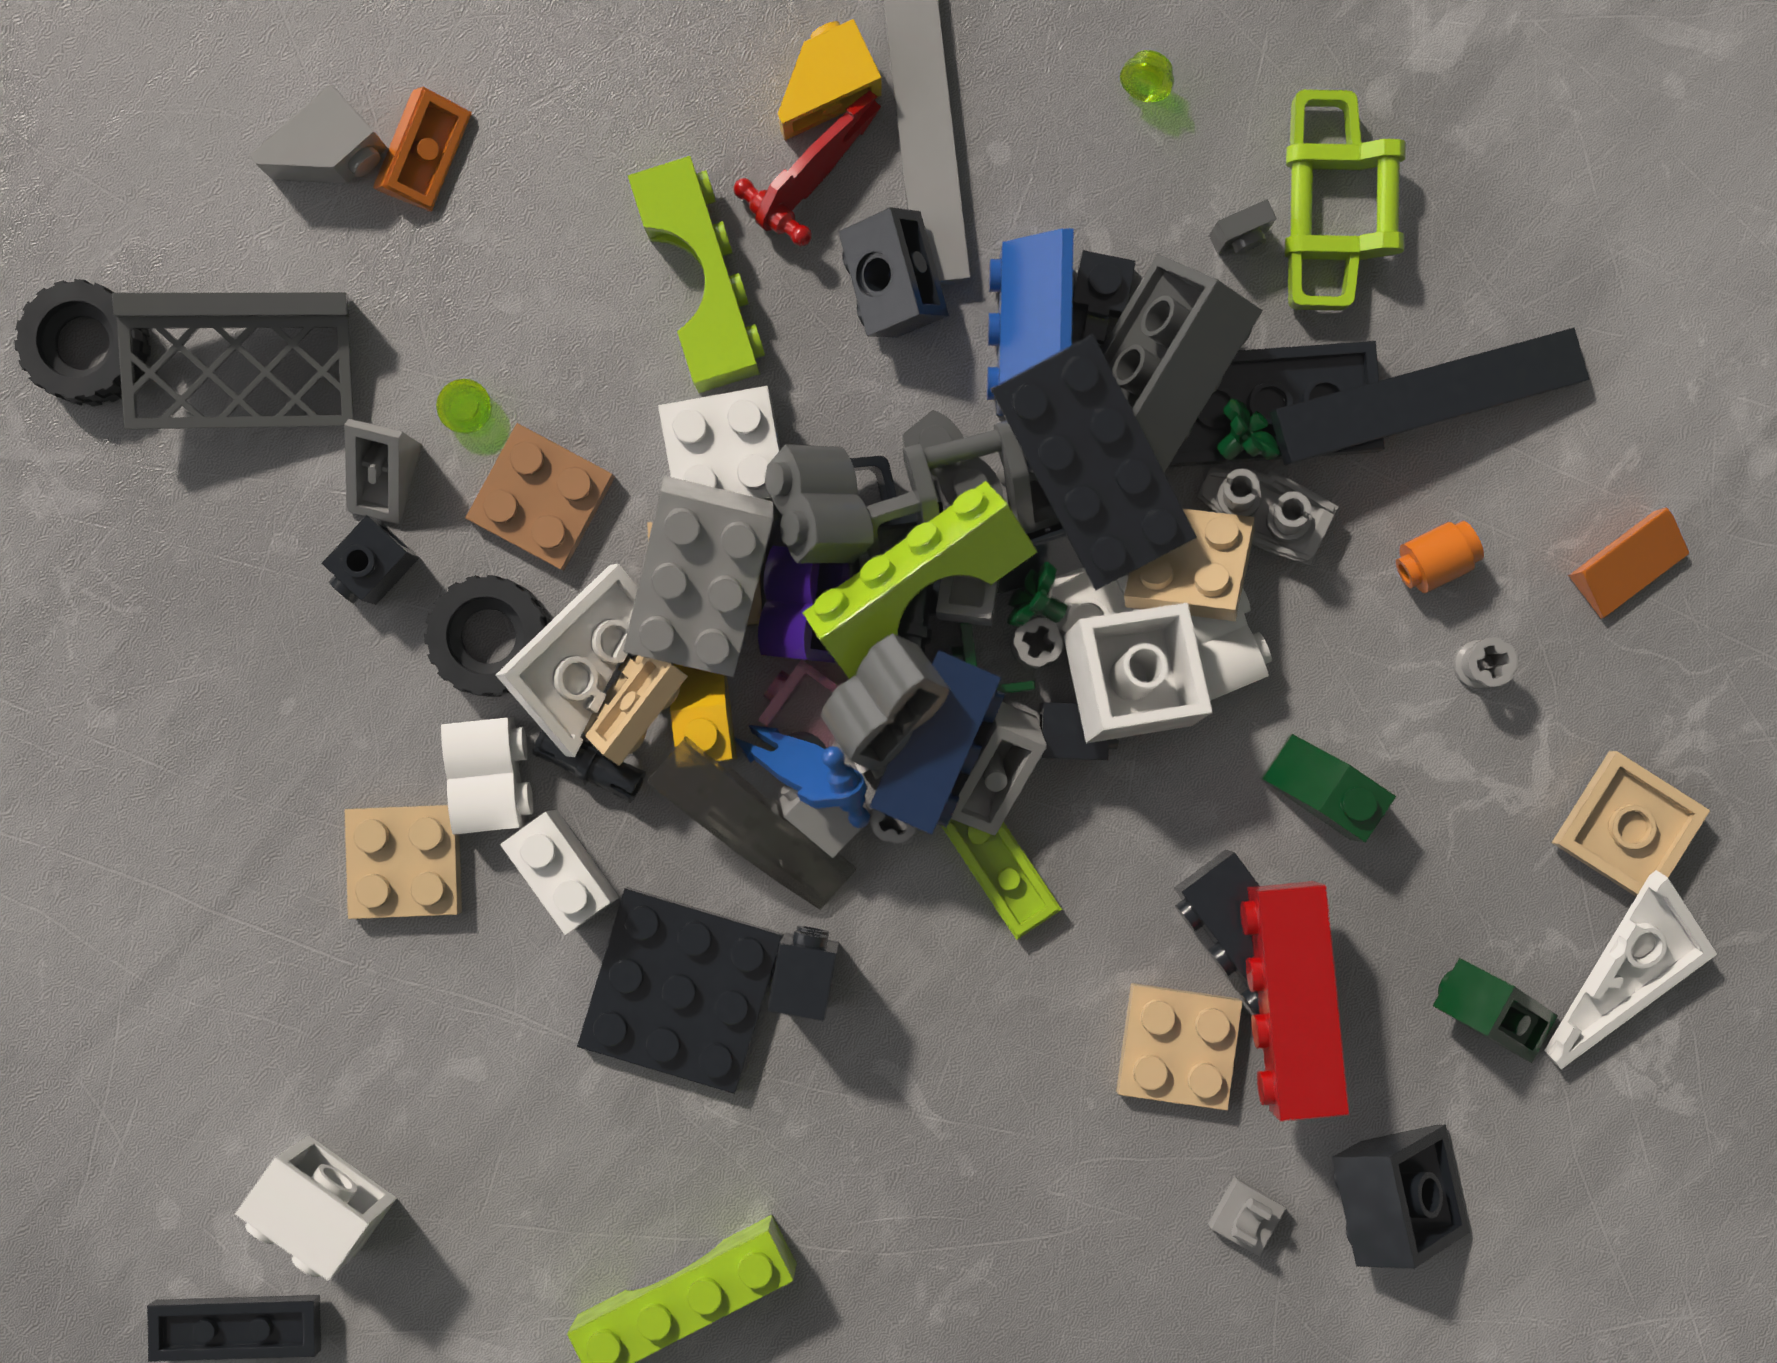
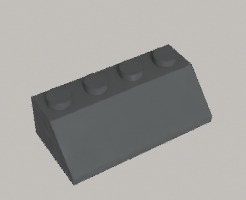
(1176, 349)

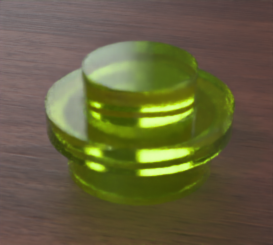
(1147, 76)
(464, 406)

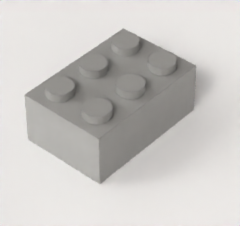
(699, 576)

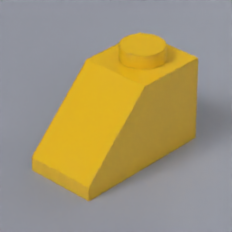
(827, 78)
(704, 713)

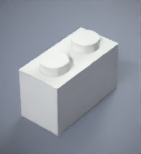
(559, 871)

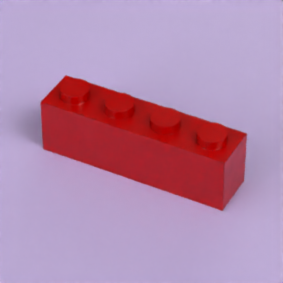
(1296, 1001)

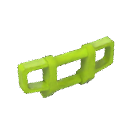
(1353, 155)

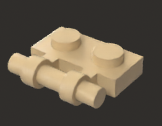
(633, 705)

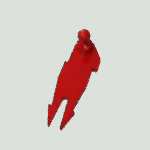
(775, 205)

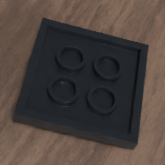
(680, 990)

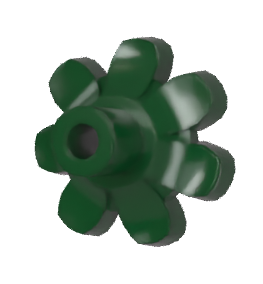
(1247, 433)
(1036, 598)

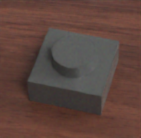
(1243, 229)

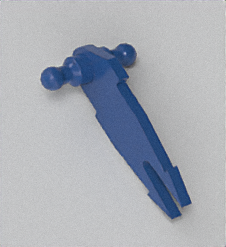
(813, 771)

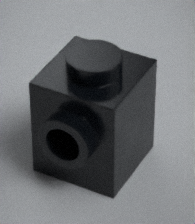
(369, 562)

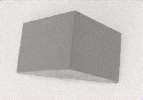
(378, 470)

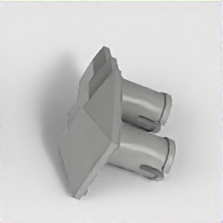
(1286, 514)

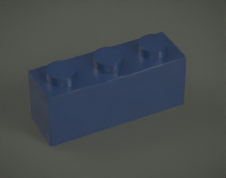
(922, 775)

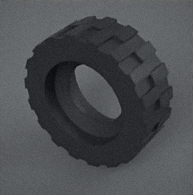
(39, 338)
(452, 614)

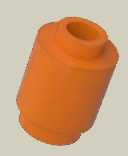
(1439, 556)

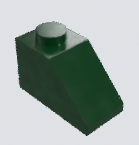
(1328, 788)
(1494, 1009)

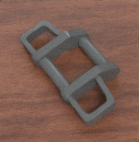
(924, 499)

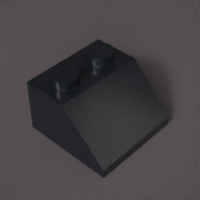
(1400, 1197)

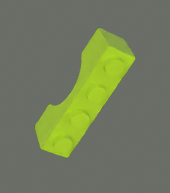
(675, 212)
(969, 538)
(715, 1285)

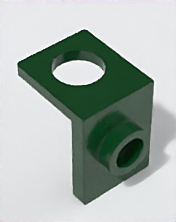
(966, 653)

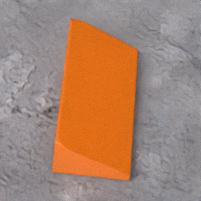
(422, 149)
(1630, 562)

